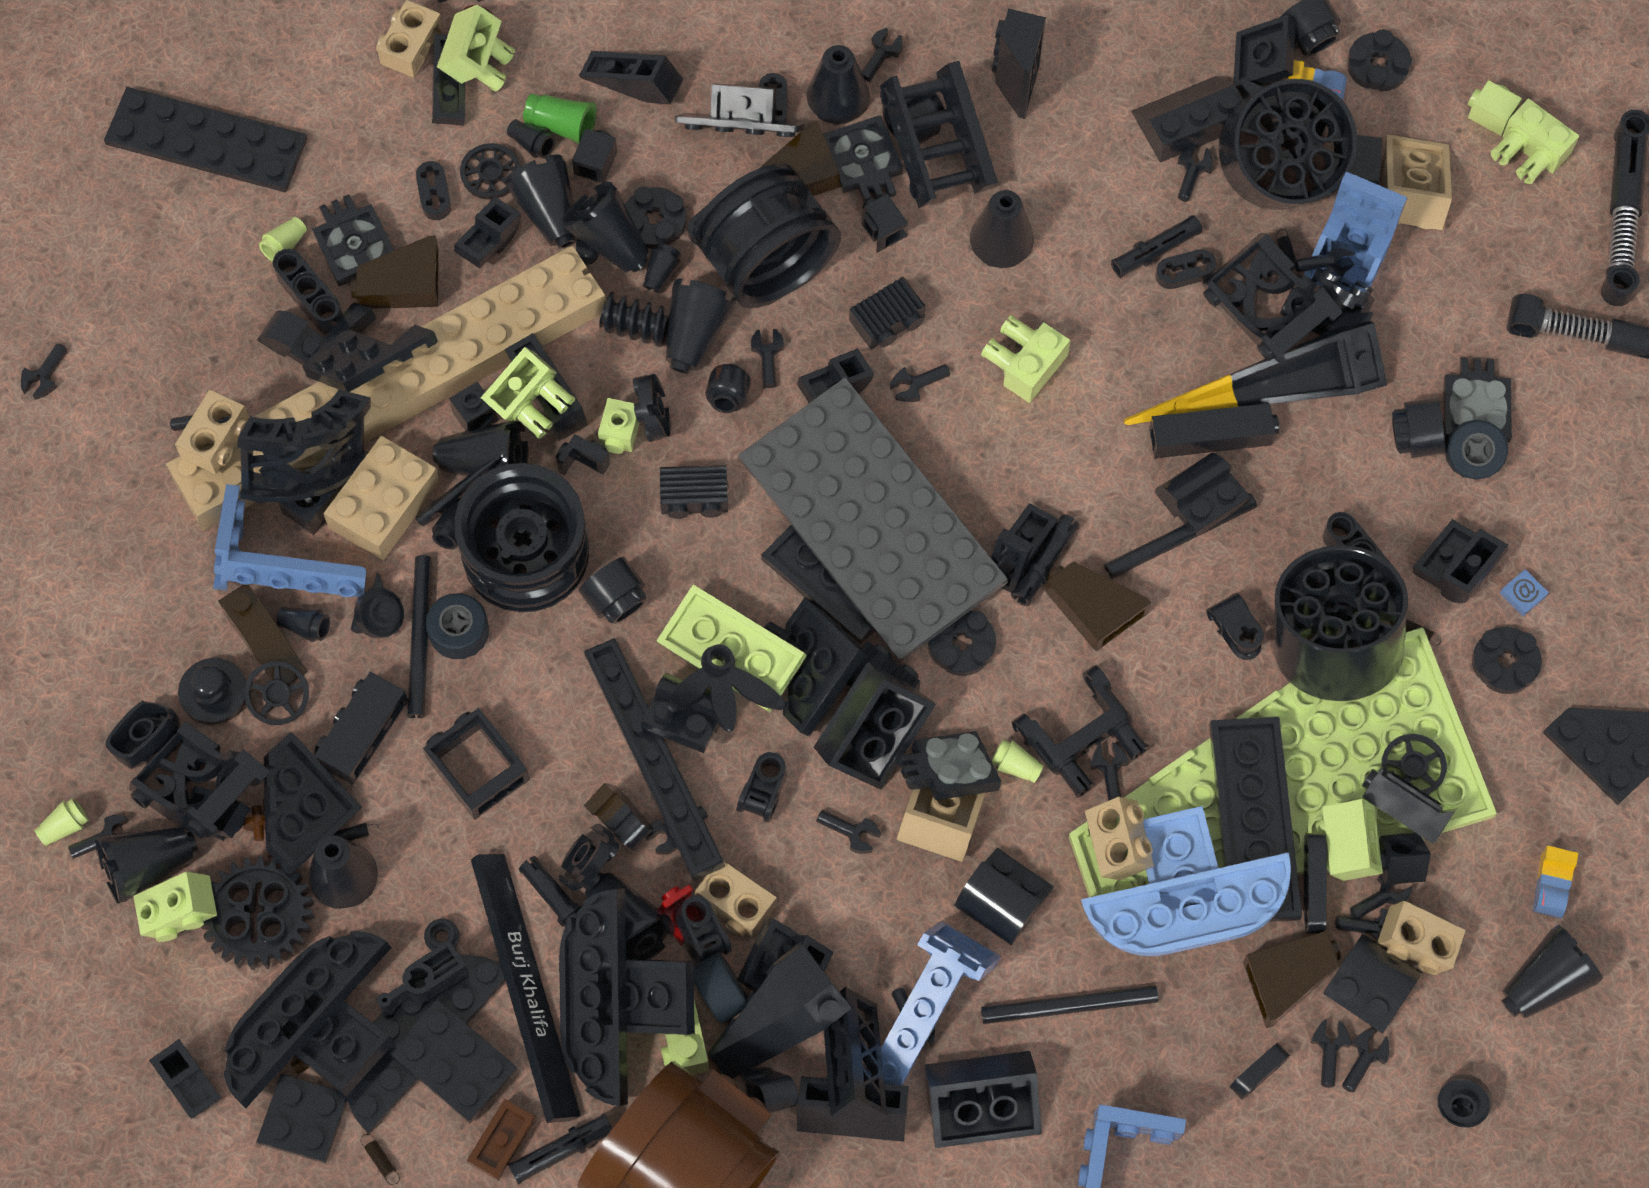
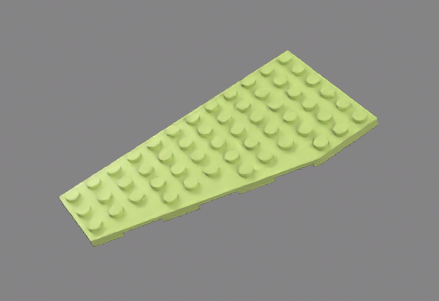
(1326, 760)

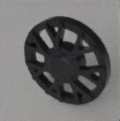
(488, 170)

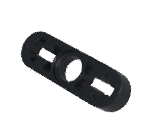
(1315, 882)

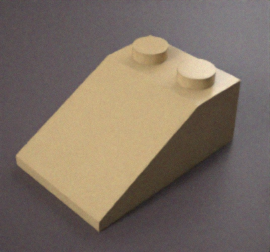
(1422, 175)
(941, 824)

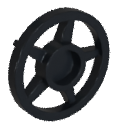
(276, 693)
(1415, 764)

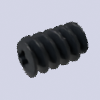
(634, 320)

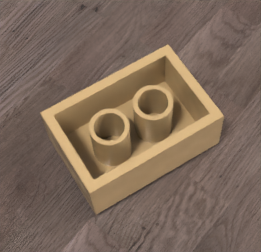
(382, 498)

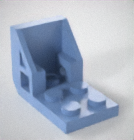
(1365, 220)

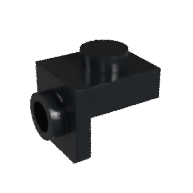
(588, 453)

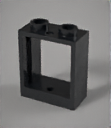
(496, 788)

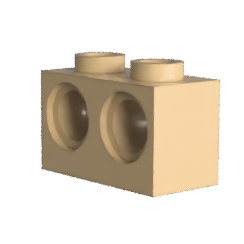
(415, 41)
(205, 430)
(1113, 840)
(741, 893)
(1421, 930)

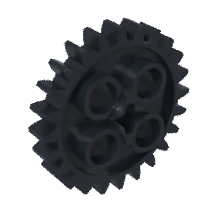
(287, 912)

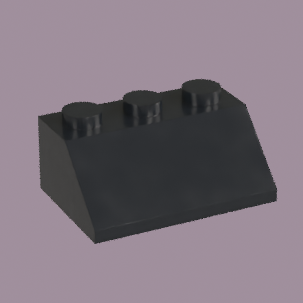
(1018, 57)
(1187, 117)
(873, 726)
(983, 1099)

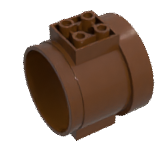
(685, 1137)

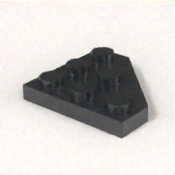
(825, 670)
(1605, 746)
(301, 803)

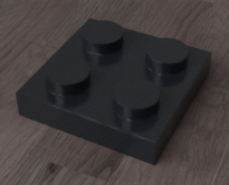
(1265, 51)
(302, 1118)

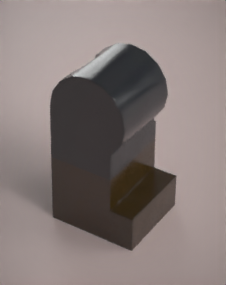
(619, 815)

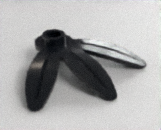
(721, 682)

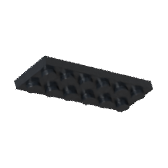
(205, 139)
(1254, 797)

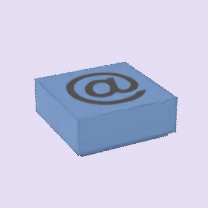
(1524, 592)

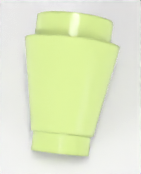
(282, 237)
(1016, 761)
(62, 822)

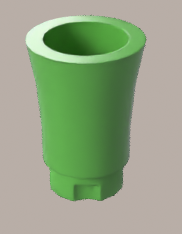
(560, 115)

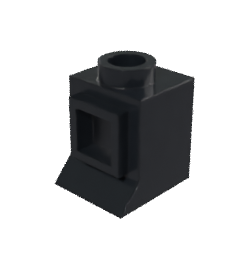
(883, 221)

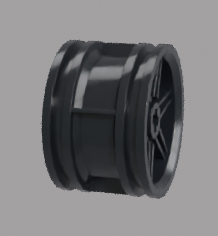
(766, 235)
(500, 496)

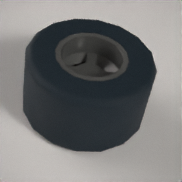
(1486, 453)
(454, 613)
(719, 987)

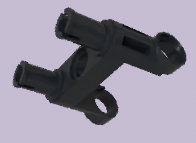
(1063, 757)

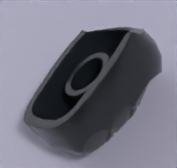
(142, 733)

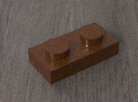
(501, 1139)

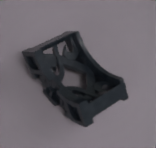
(1282, 331)
(333, 427)
(233, 772)

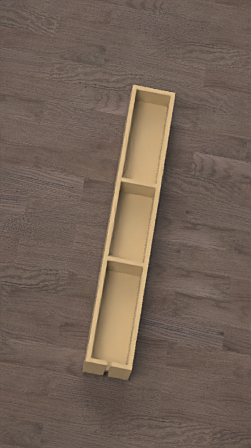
(470, 346)

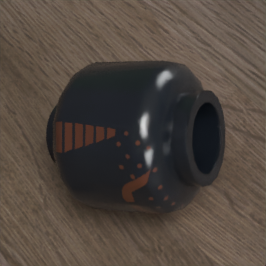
(728, 388)

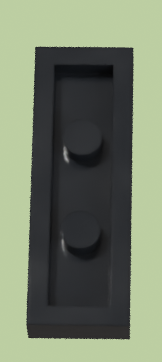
(447, 93)

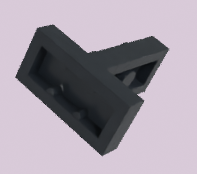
(1021, 543)

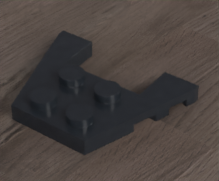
(352, 359)

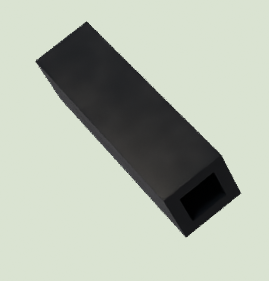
(1213, 430)

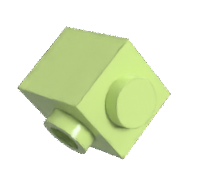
(1493, 106)
(618, 426)

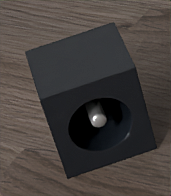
(312, 516)

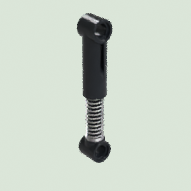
(1626, 206)
(1531, 316)

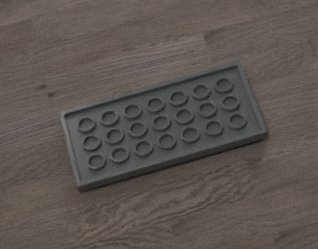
(873, 519)

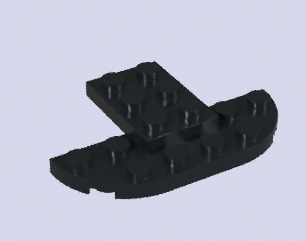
(614, 995)
(308, 1019)
(437, 1050)

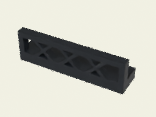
(844, 1061)

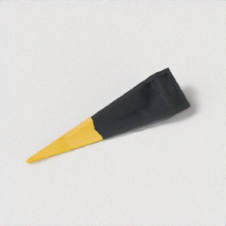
(1323, 367)

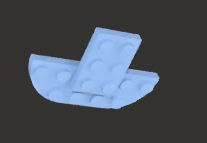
(1187, 894)

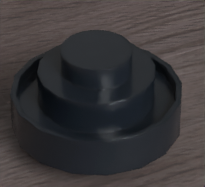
(379, 613)
(1464, 1101)

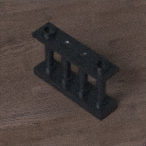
(959, 113)

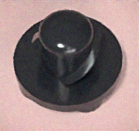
(212, 691)

